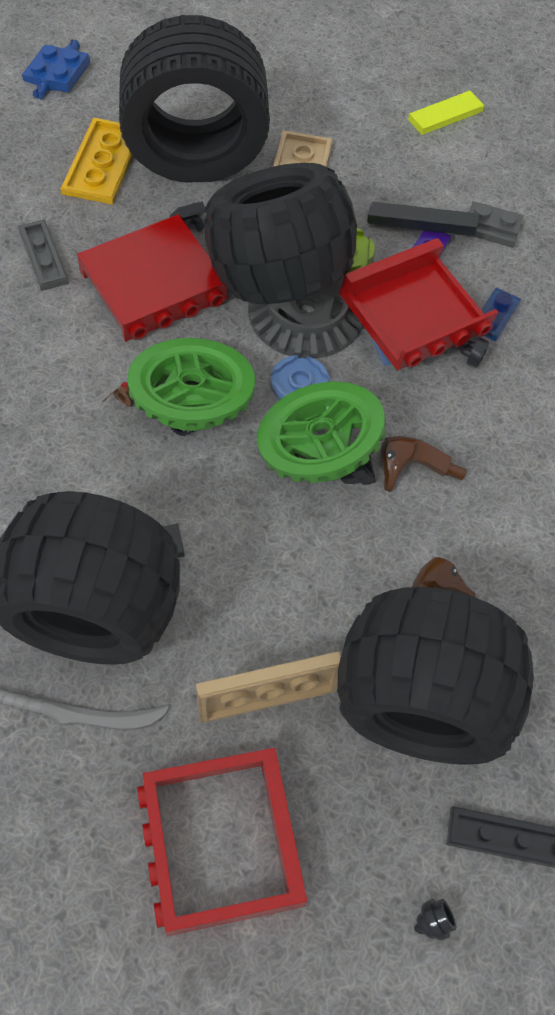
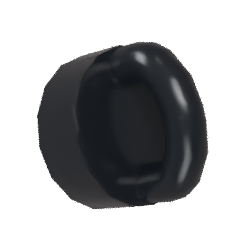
(478, 351)

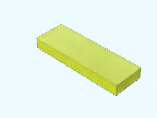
(446, 112)

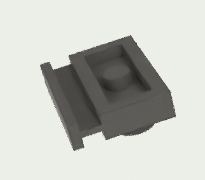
(497, 224)

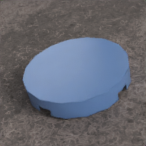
(305, 373)

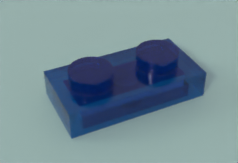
(505, 305)

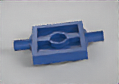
(56, 68)

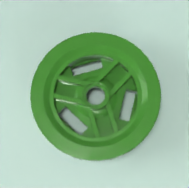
(222, 375)
(325, 405)

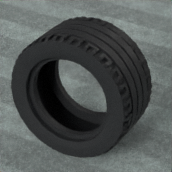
(193, 52)

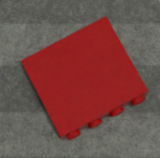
(153, 277)
(414, 305)

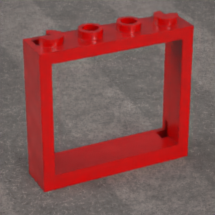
(159, 871)

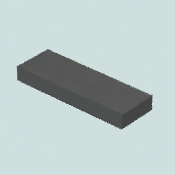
(43, 255)

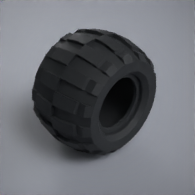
(281, 233)
(87, 578)
(436, 676)

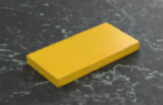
(98, 164)

